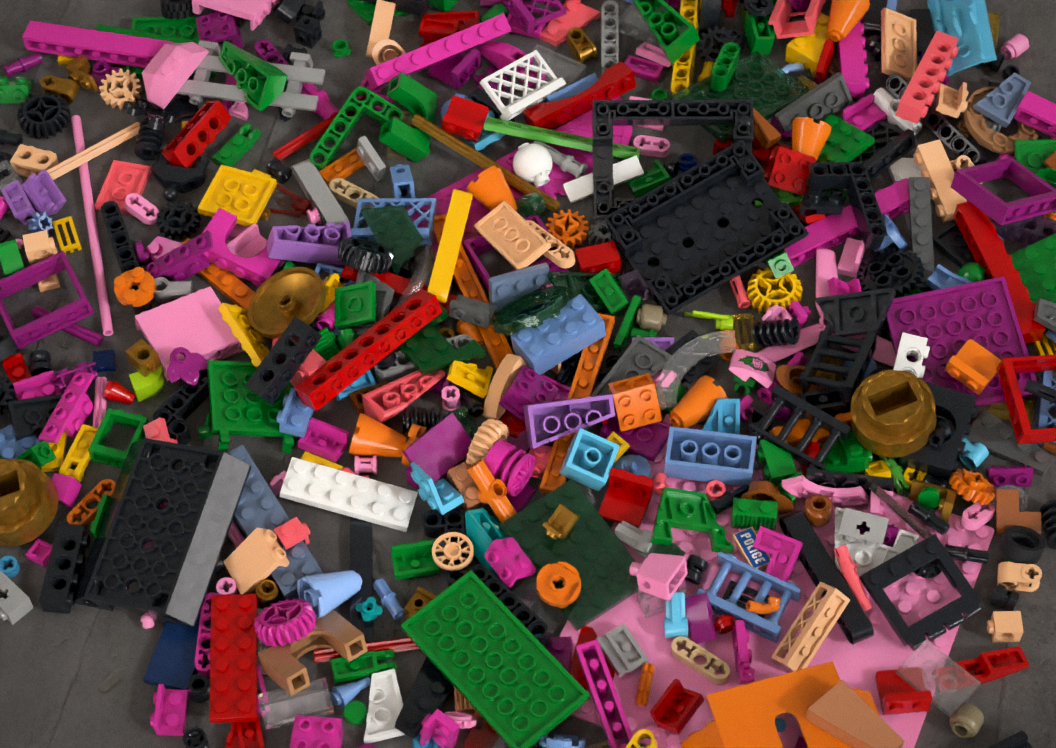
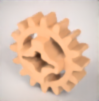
(120, 89)

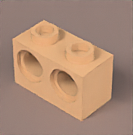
(32, 160)
(38, 246)

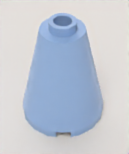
(328, 590)

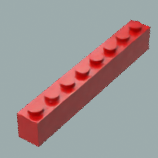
(990, 253)

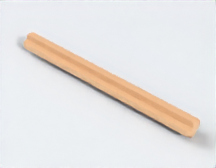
(94, 151)

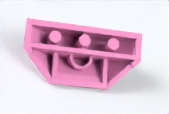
(171, 70)

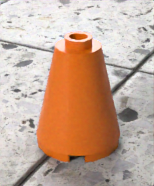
(844, 16)
(809, 136)
(492, 189)
(696, 403)
(376, 439)

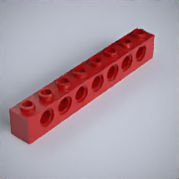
(368, 349)

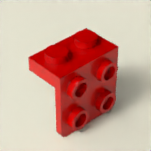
(465, 118)
(788, 170)
(626, 497)
(898, 696)

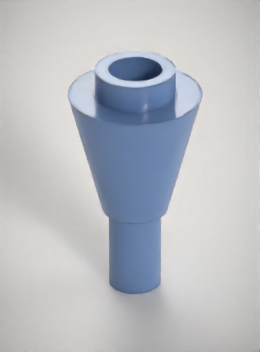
(343, 694)

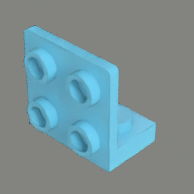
(439, 494)

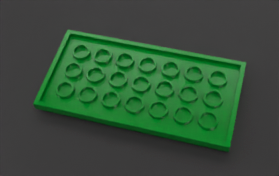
(495, 662)

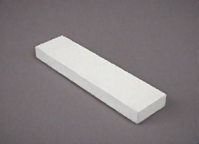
(622, 172)

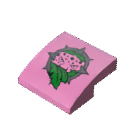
(748, 364)

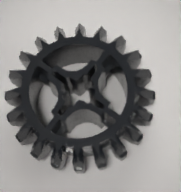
(43, 115)
(365, 255)

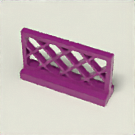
(524, 16)

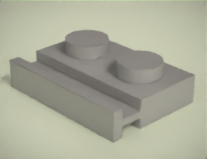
(370, 158)
(622, 650)

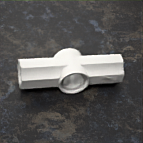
(889, 105)

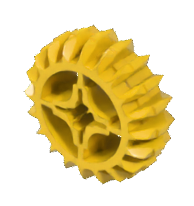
(773, 289)

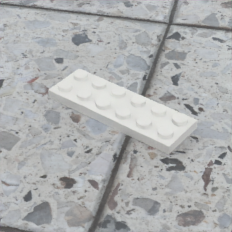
(348, 494)

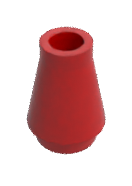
(118, 393)

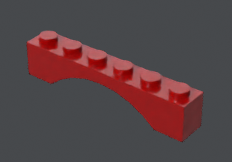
(610, 85)

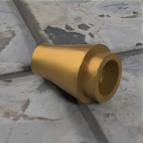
(266, 593)

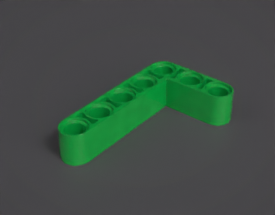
(349, 122)

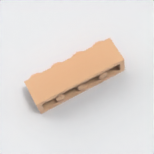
(936, 165)

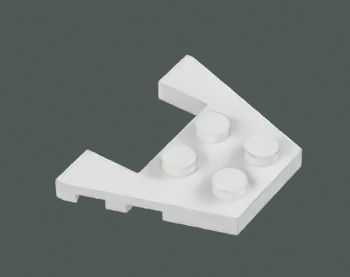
(867, 556)

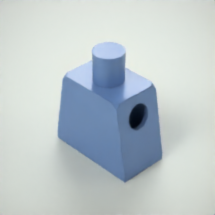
(402, 180)

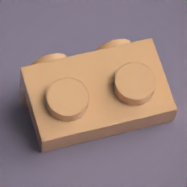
(952, 101)

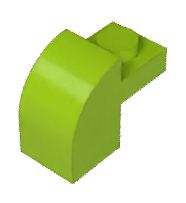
(147, 386)

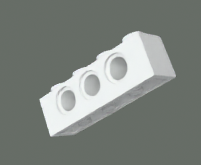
(911, 346)

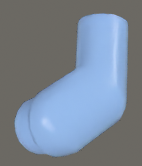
(790, 68)

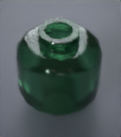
(531, 205)

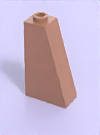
(851, 720)

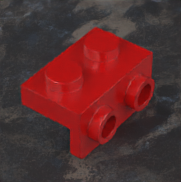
(676, 707)

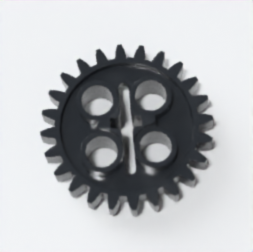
(892, 270)

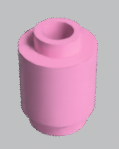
(1015, 46)

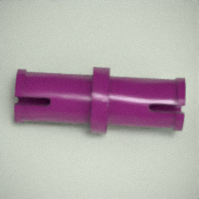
(23, 64)

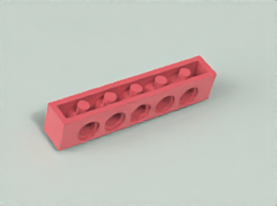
(927, 77)

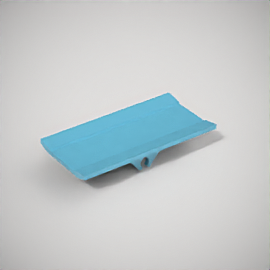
(970, 24)

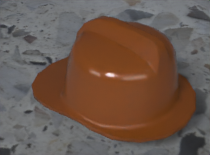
(789, 377)
(768, 491)

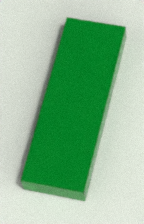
(627, 324)

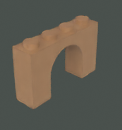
(330, 632)

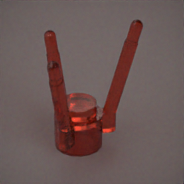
(299, 204)

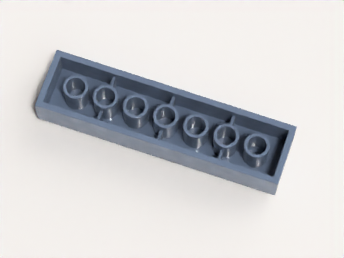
(261, 509)

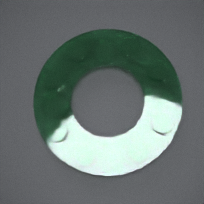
(509, 322)

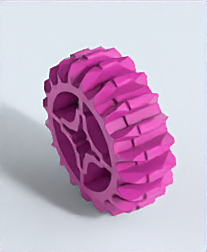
(285, 622)

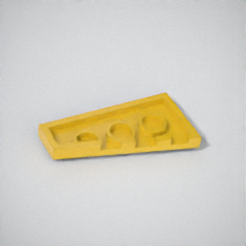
(241, 328)

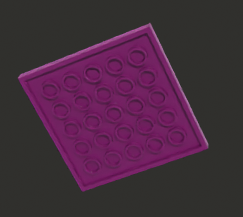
(952, 317)

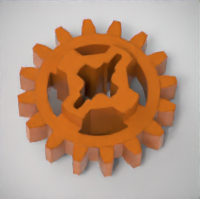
(568, 228)
(972, 486)

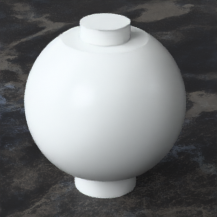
(533, 163)

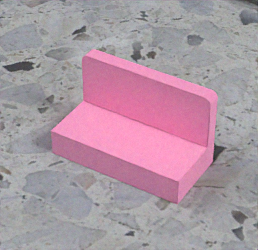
(248, 243)
(851, 257)

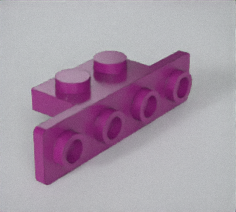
(183, 260)

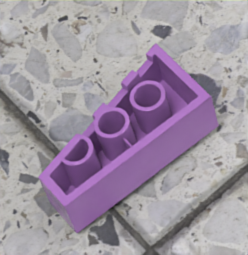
(308, 243)
(562, 417)

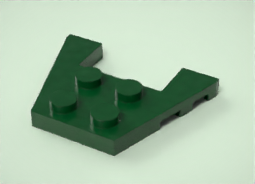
(432, 352)

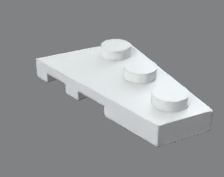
(384, 707)

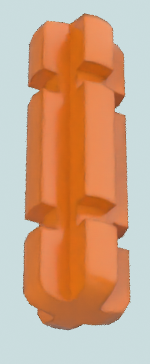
(644, 684)

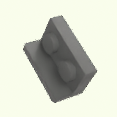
(472, 311)

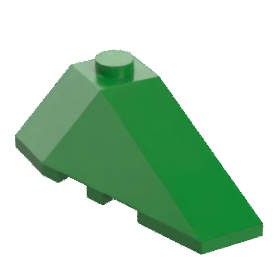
(256, 77)

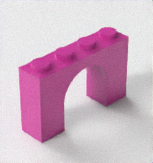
(254, 269)

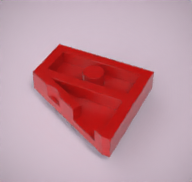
(245, 735)

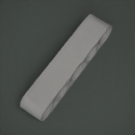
(609, 35)
(318, 192)
(398, 370)

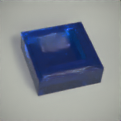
(104, 360)

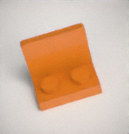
(635, 402)

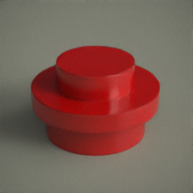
(724, 624)

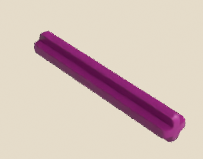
(73, 329)

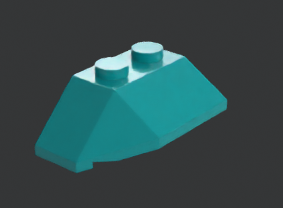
(482, 531)

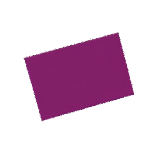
(643, 441)
(439, 447)

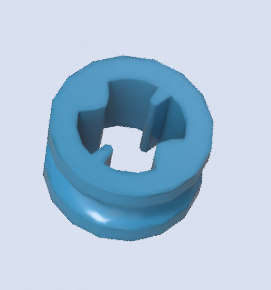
(7, 561)

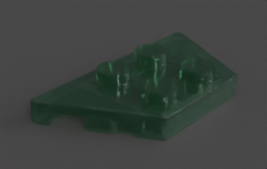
(394, 230)
(579, 283)

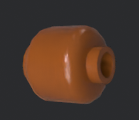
(818, 510)

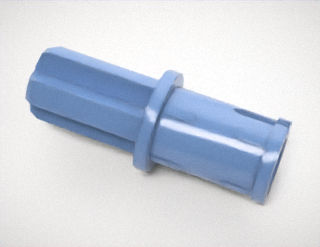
(388, 598)

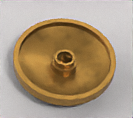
(282, 297)

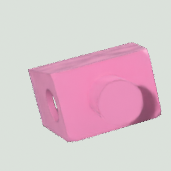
(660, 574)

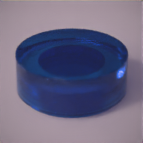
(687, 161)

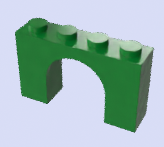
(418, 100)

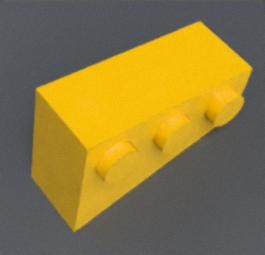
(809, 47)

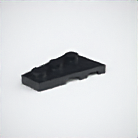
(31, 414)

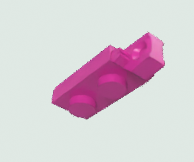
(742, 654)

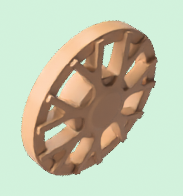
(452, 551)

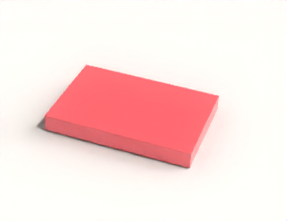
(121, 181)

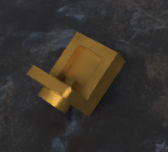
(560, 522)

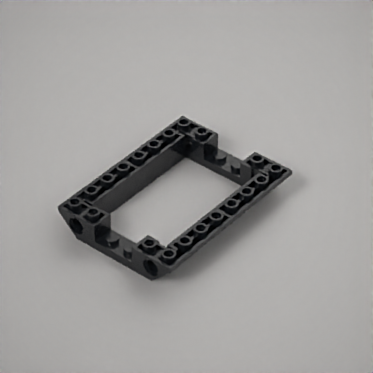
(655, 112)

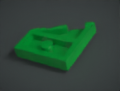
(650, 180)

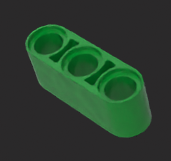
(724, 66)

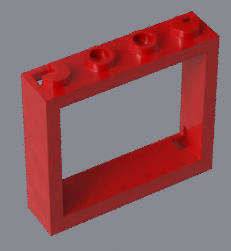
(1013, 398)

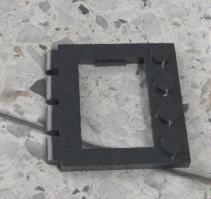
(906, 563)

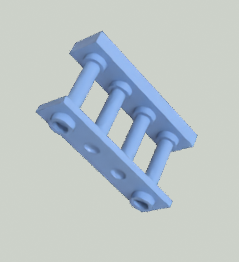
(764, 627)

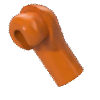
(763, 608)

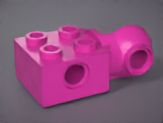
(317, 732)

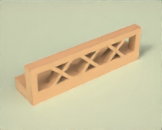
(813, 629)

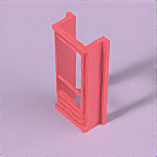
(784, 10)

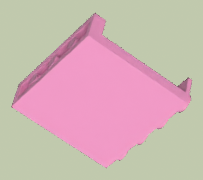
(248, 9)
(189, 323)

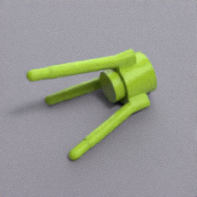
(722, 322)

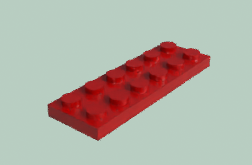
(233, 658)

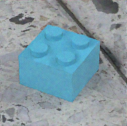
(589, 459)

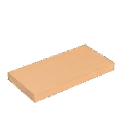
(898, 44)
(512, 236)

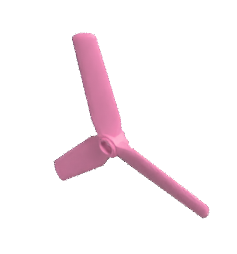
(825, 270)

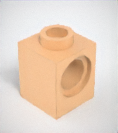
(1005, 626)

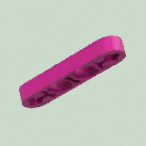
(203, 635)

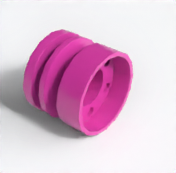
(510, 466)

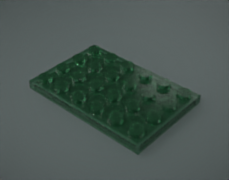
(753, 80)
(588, 547)

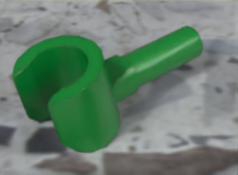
(205, 431)

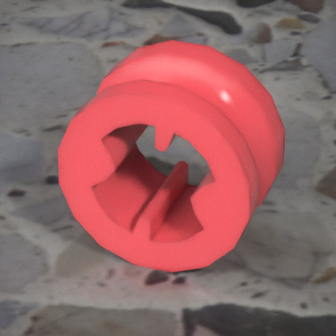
(715, 484)

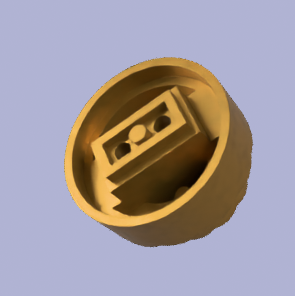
(893, 413)
(26, 502)

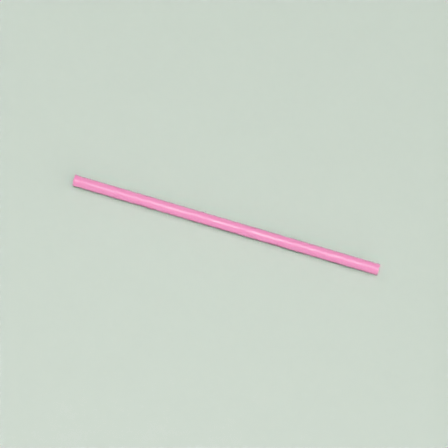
(92, 230)

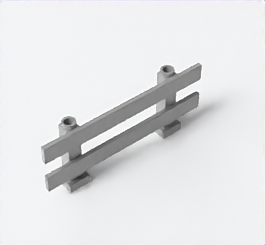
(298, 72)

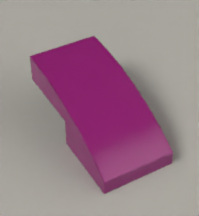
(699, 618)

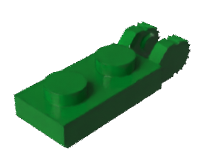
(237, 146)
(362, 666)

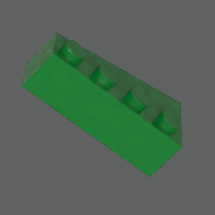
(668, 27)

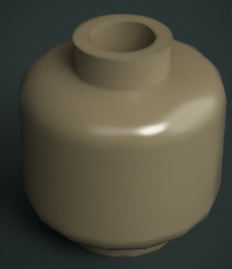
(651, 317)
(966, 721)

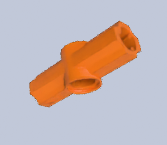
(491, 490)

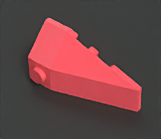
(397, 395)

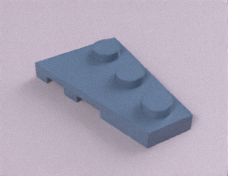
(1004, 100)
(516, 284)

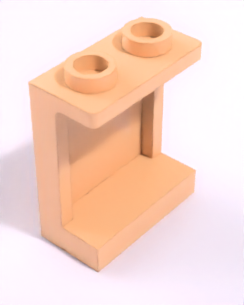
(255, 560)

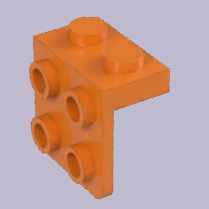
(973, 366)

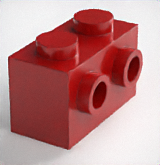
(597, 258)

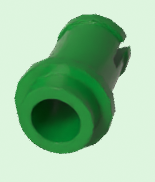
(643, 333)

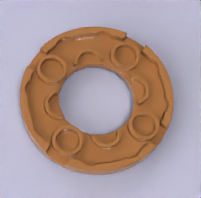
(986, 137)

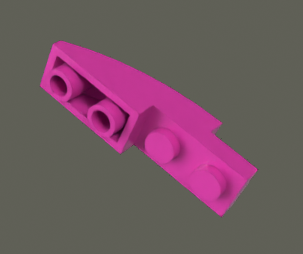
(503, 54)

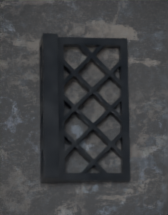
(891, 150)

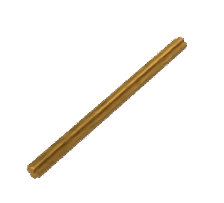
(480, 159)

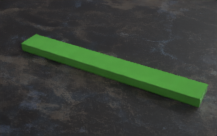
(554, 137)

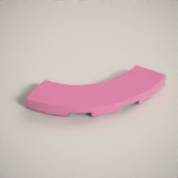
(801, 487)

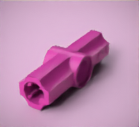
(324, 106)

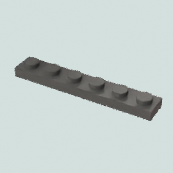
(921, 225)

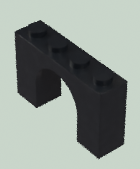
(958, 410)

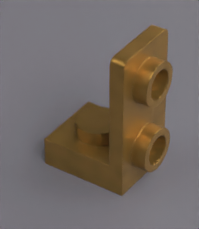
(79, 72)
(947, 497)

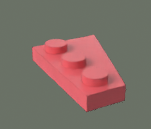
(576, 16)

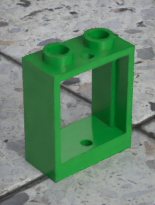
(112, 456)

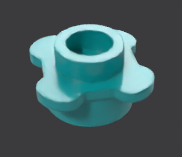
(371, 614)

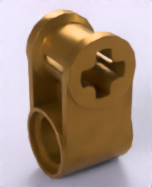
(580, 45)
(62, 87)

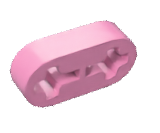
(652, 145)
(141, 208)
(977, 516)

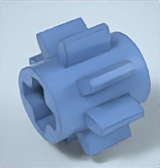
(40, 222)

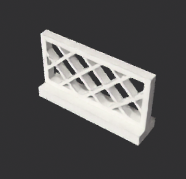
(527, 100)

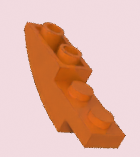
(803, 425)

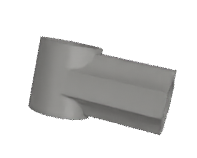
(170, 290)
(636, 538)

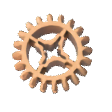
(485, 438)

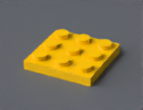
(239, 194)

